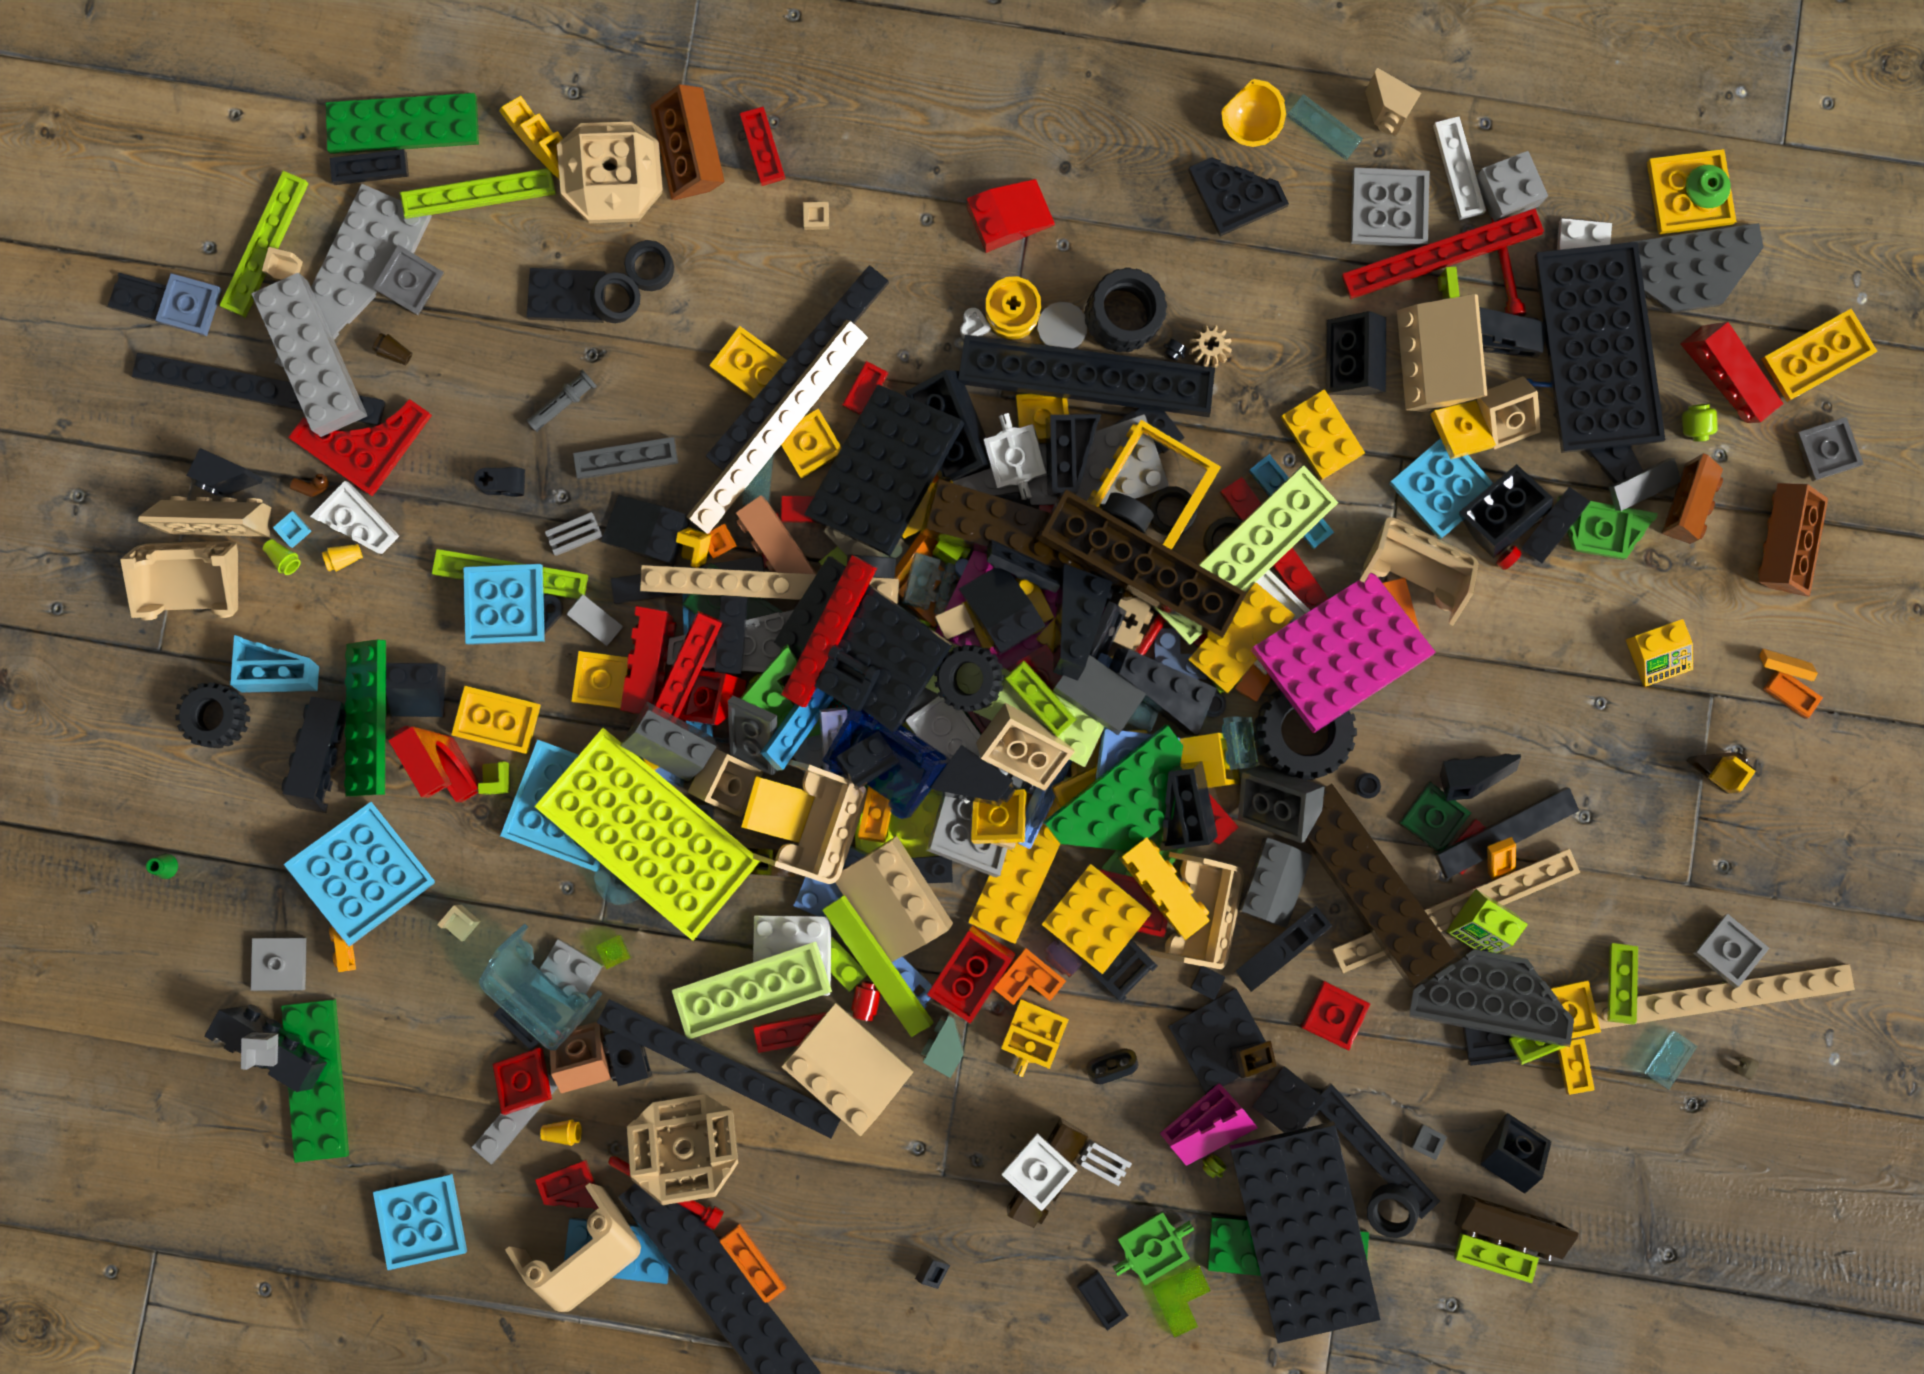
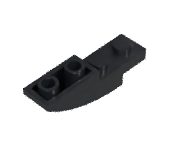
(1283, 948)

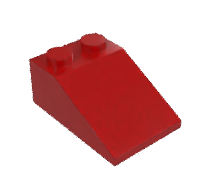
(1009, 213)
(971, 974)

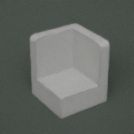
(259, 1050)

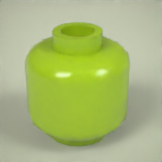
(1699, 422)

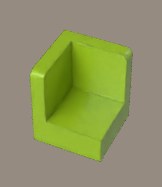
(495, 779)

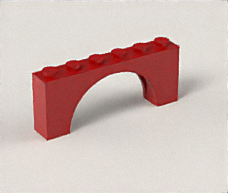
(434, 763)

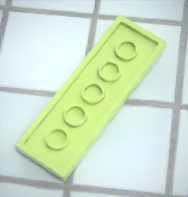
(751, 990)

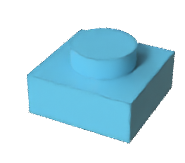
(292, 529)

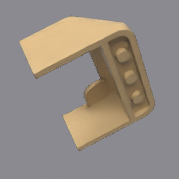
(1425, 562)
(827, 829)
(1219, 890)
(591, 1266)

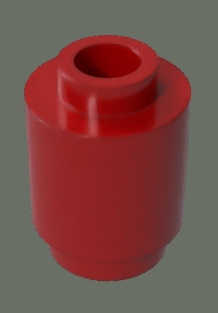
(865, 1001)

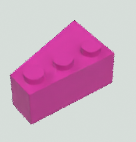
(1207, 1126)

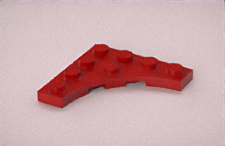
(367, 453)

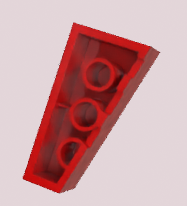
(1732, 371)
(648, 659)

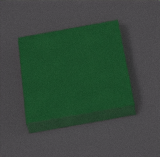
(1434, 818)

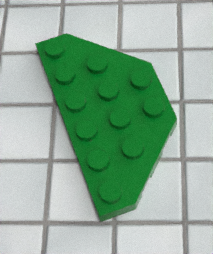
(1124, 801)

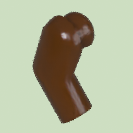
(311, 488)

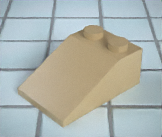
(1023, 747)

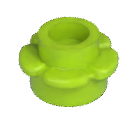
(1214, 1166)

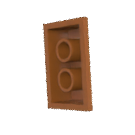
(1693, 499)

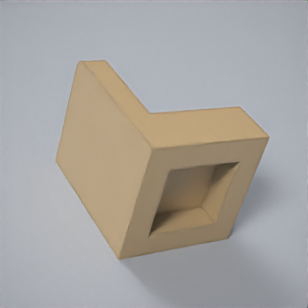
(281, 264)
(954, 622)
(459, 922)

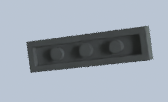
(625, 458)

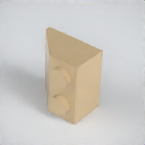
(1389, 101)
(1511, 411)
(725, 782)

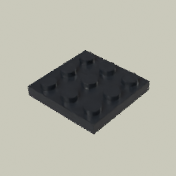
(1210, 1035)

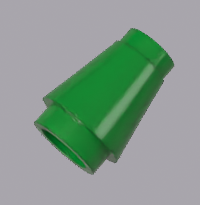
(163, 866)

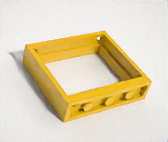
(1122, 455)

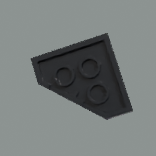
(1235, 194)

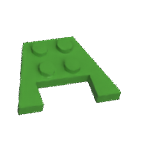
(767, 689)

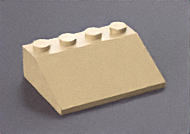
(1441, 353)
(209, 517)
(893, 899)
(847, 1069)

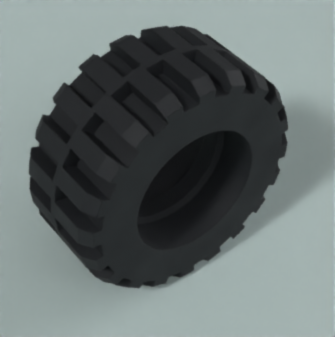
(1281, 758)

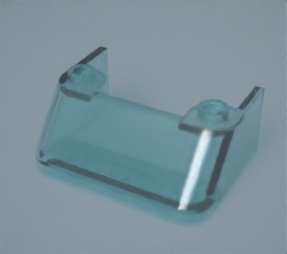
(531, 995)

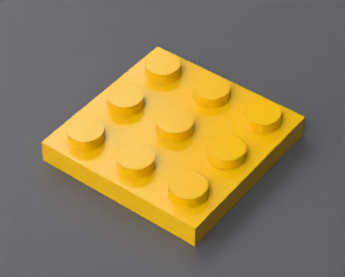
(1671, 203)
(1096, 918)

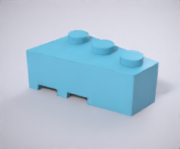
(270, 670)

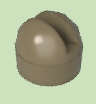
(1749, 1067)

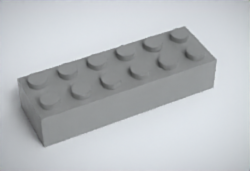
(309, 354)

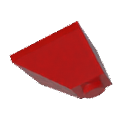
(710, 697)

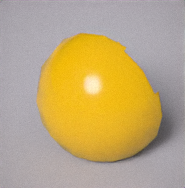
(1255, 114)

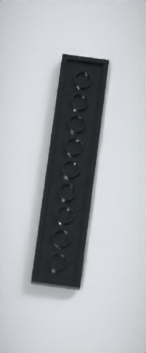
(1087, 376)
(718, 1286)

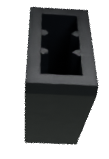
(973, 780)

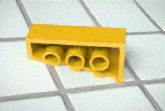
(1164, 888)

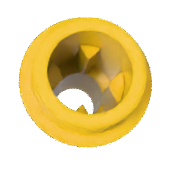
(341, 556)
(562, 1132)

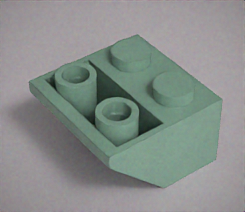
(946, 1049)

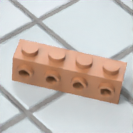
(772, 538)

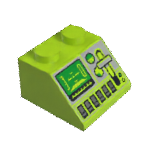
(1486, 924)

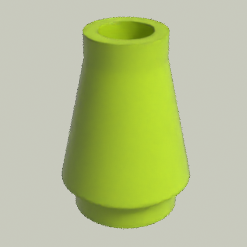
(282, 558)

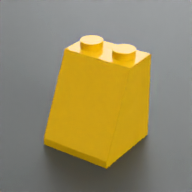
(1211, 751)
(777, 809)

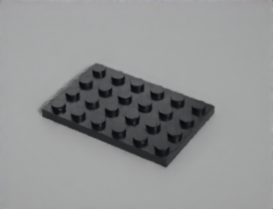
(884, 469)
(878, 636)

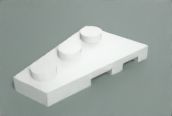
(355, 517)

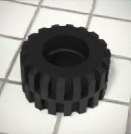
(948, 684)
(193, 709)

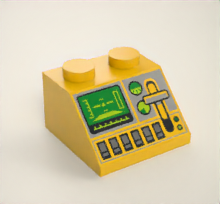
(1662, 652)

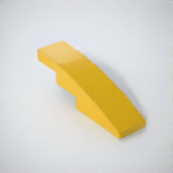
(533, 132)

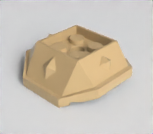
(606, 194)
(678, 1124)

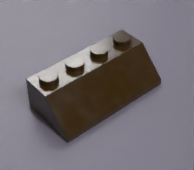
(1069, 1143)
(1514, 1227)

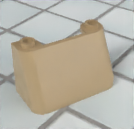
(181, 578)

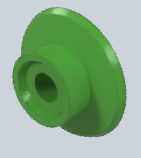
(1699, 190)

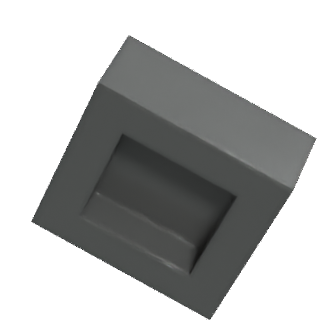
(1428, 1142)

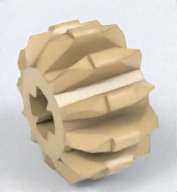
(1220, 346)

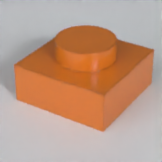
(720, 541)

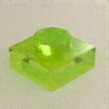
(613, 952)

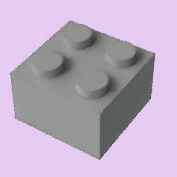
(1511, 186)

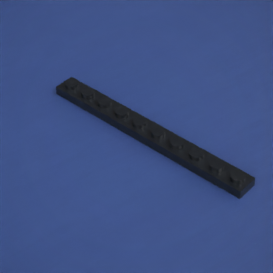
(849, 307)
(232, 384)
(719, 1068)

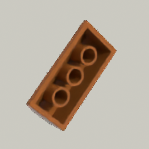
(687, 142)
(1793, 538)

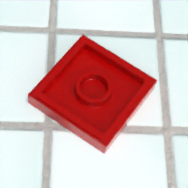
(1335, 1015)
(522, 1081)

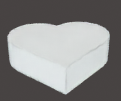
(974, 323)

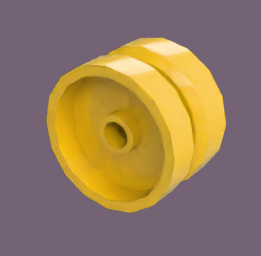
(1013, 293)

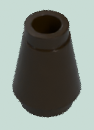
(391, 349)

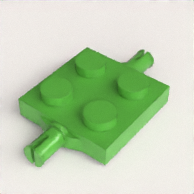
(1153, 1248)

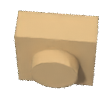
(816, 215)

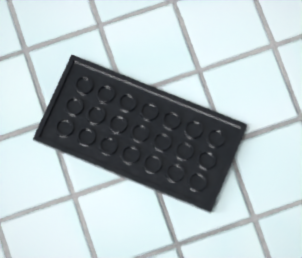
(1599, 347)
(1305, 1232)

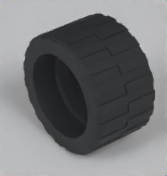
(1143, 287)

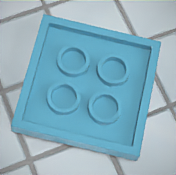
(1440, 487)
(504, 604)
(420, 1222)

